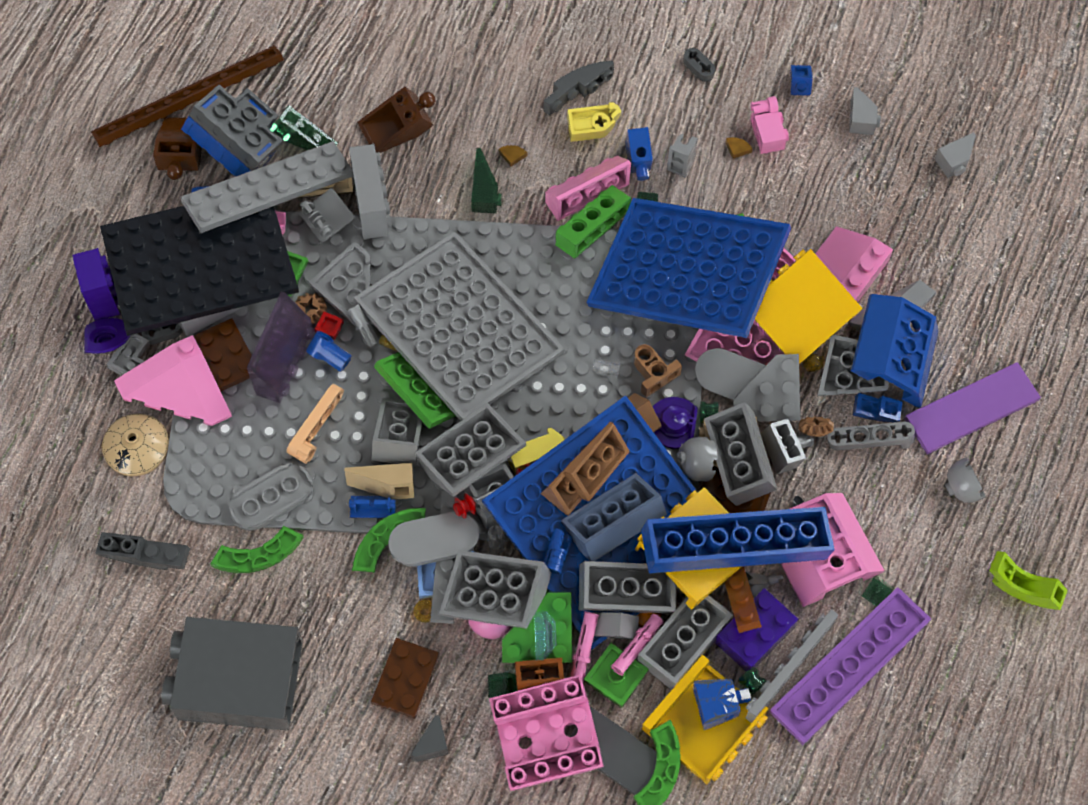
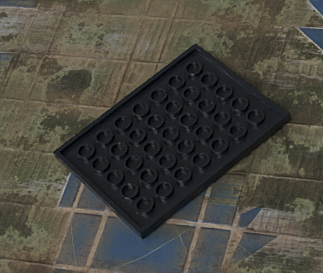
(177, 274)

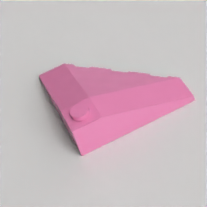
(176, 381)

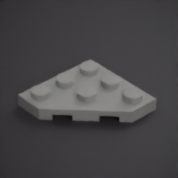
(344, 279)
(774, 390)

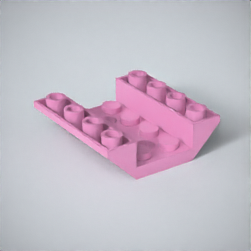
(851, 546)
(543, 716)

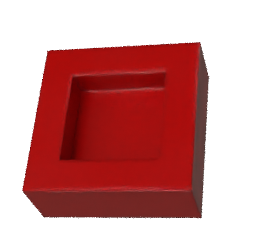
(329, 324)

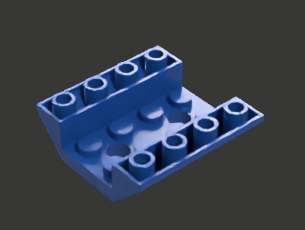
(889, 339)

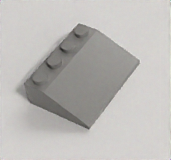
(469, 450)
(495, 589)

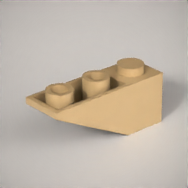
(383, 480)

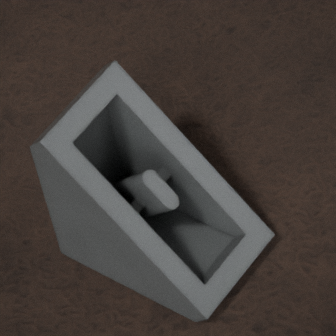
(431, 743)

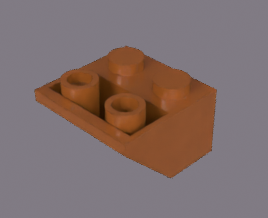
(538, 672)

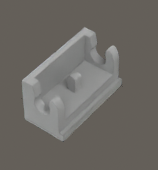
(682, 156)

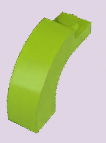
(1025, 586)

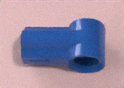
(324, 349)

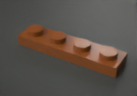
(742, 601)

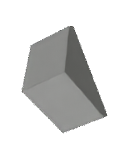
(616, 625)

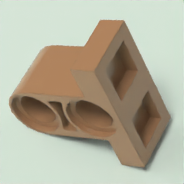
(652, 365)

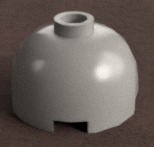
(697, 458)
(964, 482)

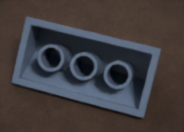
(614, 517)

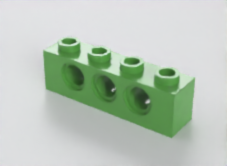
(592, 221)

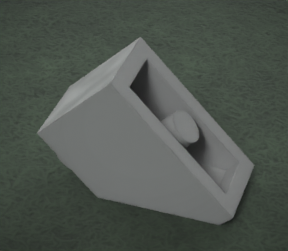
(863, 114)
(955, 156)

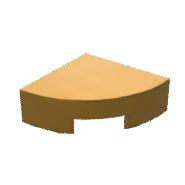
(738, 147)
(512, 154)

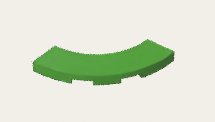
(378, 538)
(260, 558)
(666, 767)

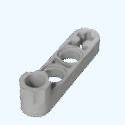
(871, 439)

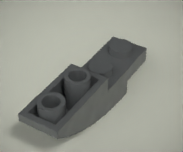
(582, 81)
(142, 552)

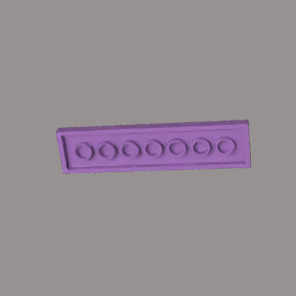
(850, 666)

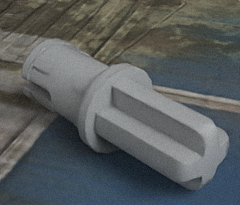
(363, 325)

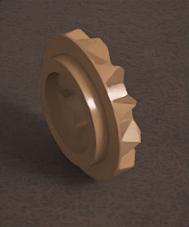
(317, 302)
(816, 426)

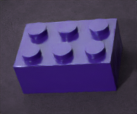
(96, 284)
(753, 646)

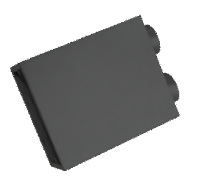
(234, 673)

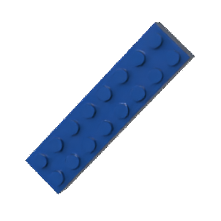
(737, 539)

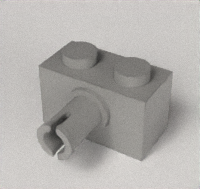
(784, 446)

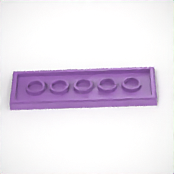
(972, 407)

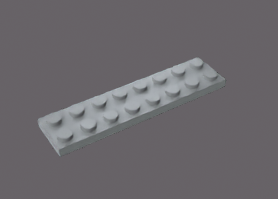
(266, 186)

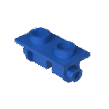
(371, 506)

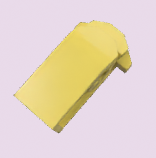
(583, 121)
(534, 450)

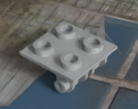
(326, 215)

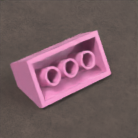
(586, 187)

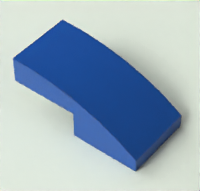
(881, 409)

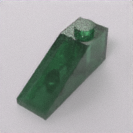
(299, 131)
(485, 188)

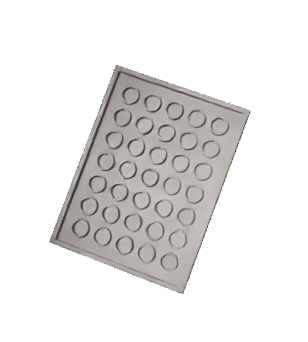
(459, 326)

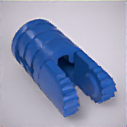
(557, 551)

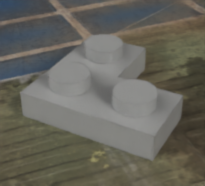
(128, 355)

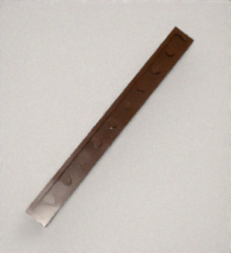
(190, 94)

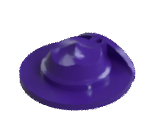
(104, 335)
(677, 421)

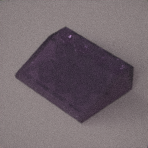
(280, 349)

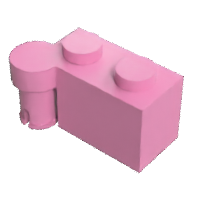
(768, 125)

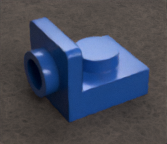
(801, 80)

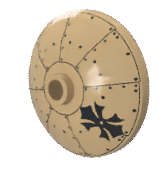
(135, 456)

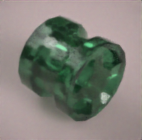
(708, 409)
(752, 680)

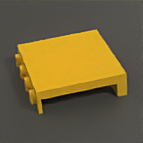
(804, 306)
(697, 583)
(702, 750)

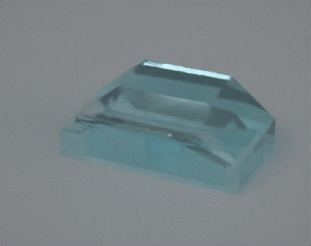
(544, 634)

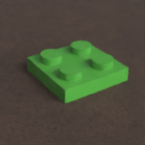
(609, 683)

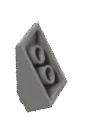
(396, 433)

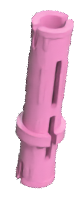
(642, 638)
(581, 657)

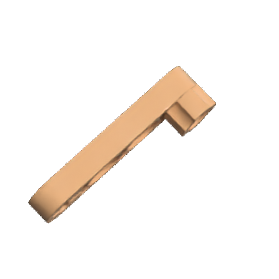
(300, 445)

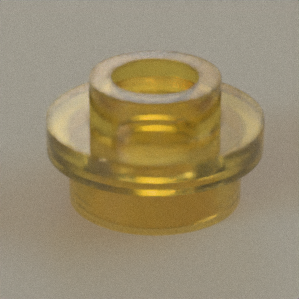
(813, 363)
(423, 604)

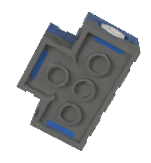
(234, 129)

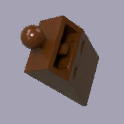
(390, 122)
(175, 149)

